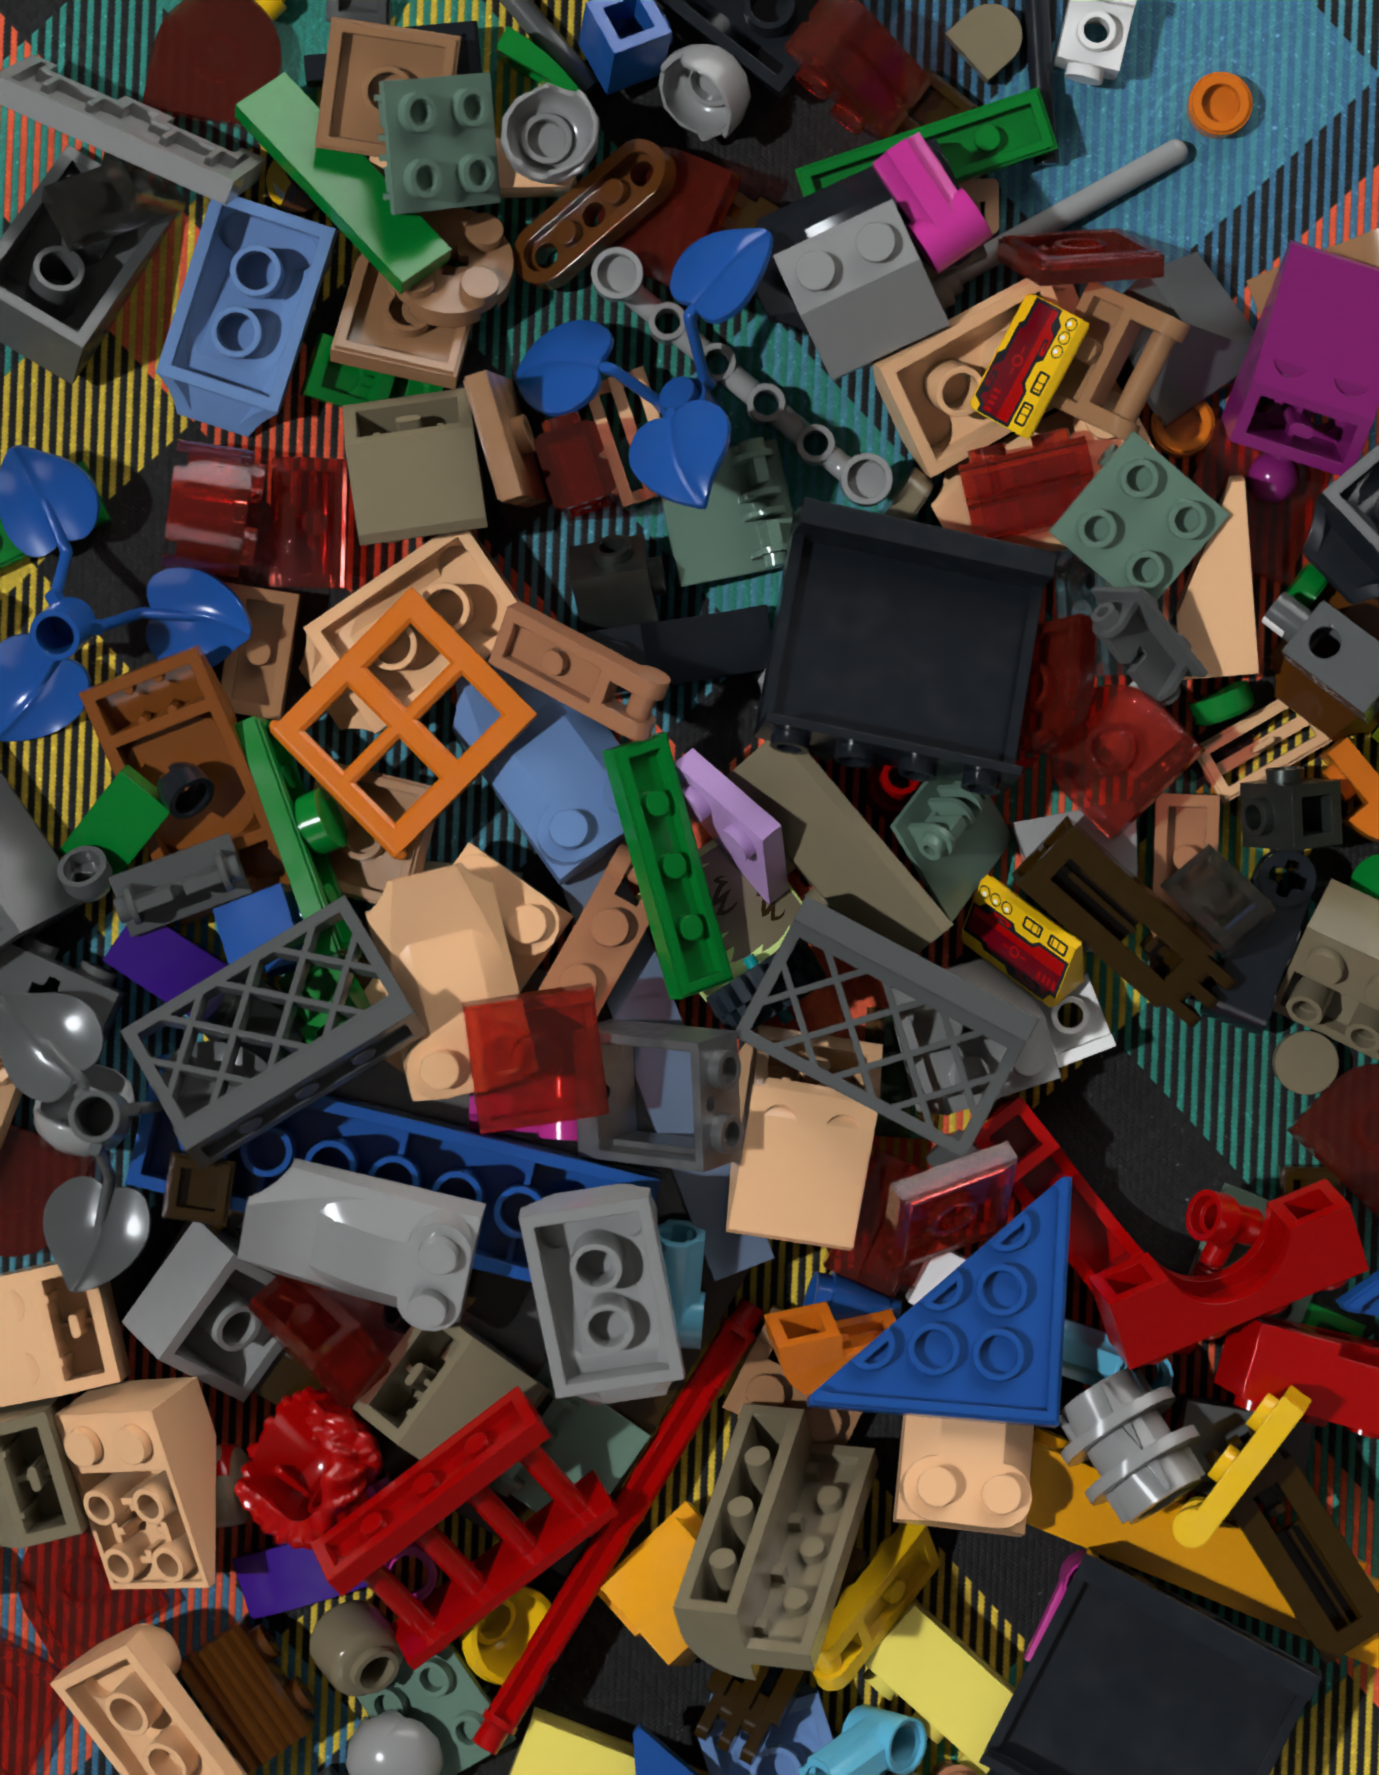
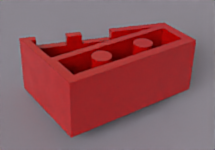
(1323, 1364)

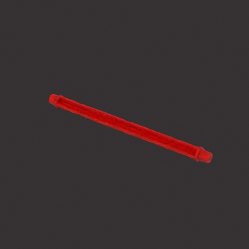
(614, 1536)

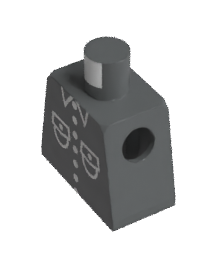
(1348, 675)

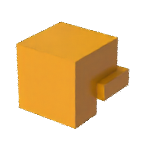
(648, 1582)

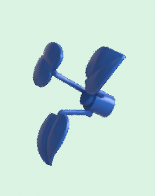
(687, 446)
(43, 508)

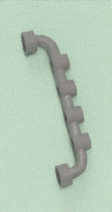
(863, 478)

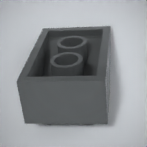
(64, 301)

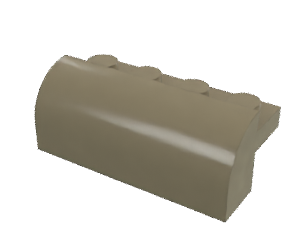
(773, 1545)

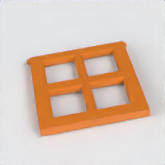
(403, 723)

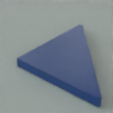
(980, 1339)

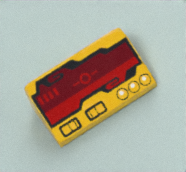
(1029, 365)
(1023, 943)

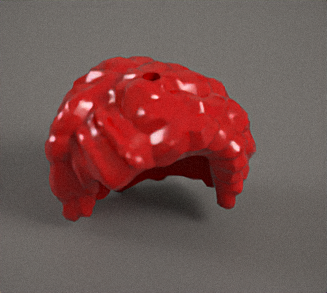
(308, 1468)

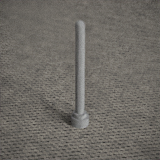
(1071, 210)

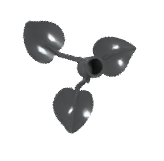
(46, 1048)

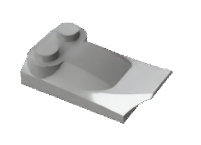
(367, 1240)
(602, 1293)

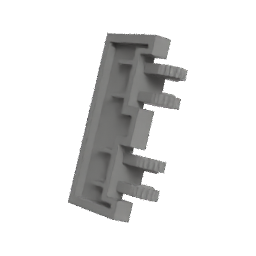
(127, 131)

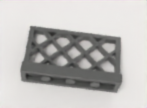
(912, 976)
(289, 1082)

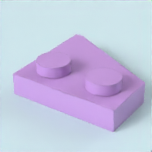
(736, 824)

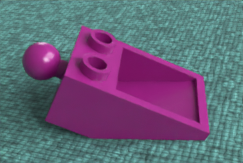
(1309, 356)

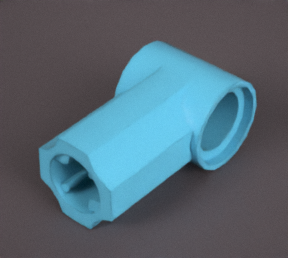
(683, 1259)
(1091, 1357)
(871, 1744)

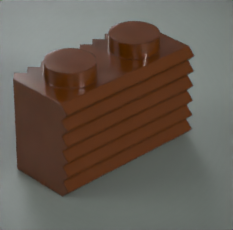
(249, 1693)

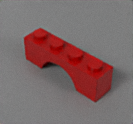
(1094, 1234)
(1302, 1248)

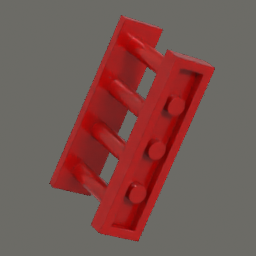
(435, 1488)

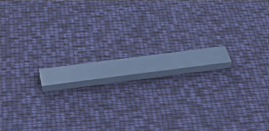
(666, 1088)

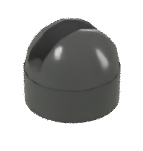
(85, 873)

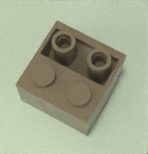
(414, 466)
(1336, 971)
(440, 1386)
(35, 1477)

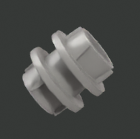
(1130, 1445)

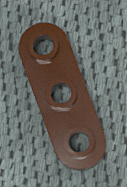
(570, 220)

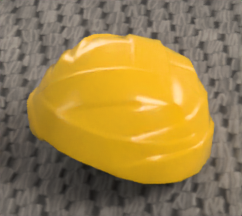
(503, 1635)

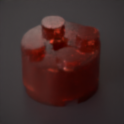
(211, 508)

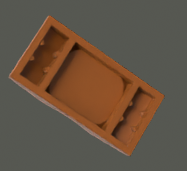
(183, 715)

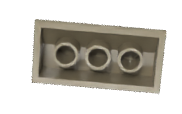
(839, 849)

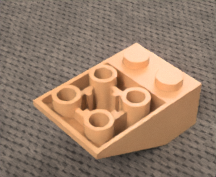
(801, 1145)
(56, 1337)
(146, 1480)

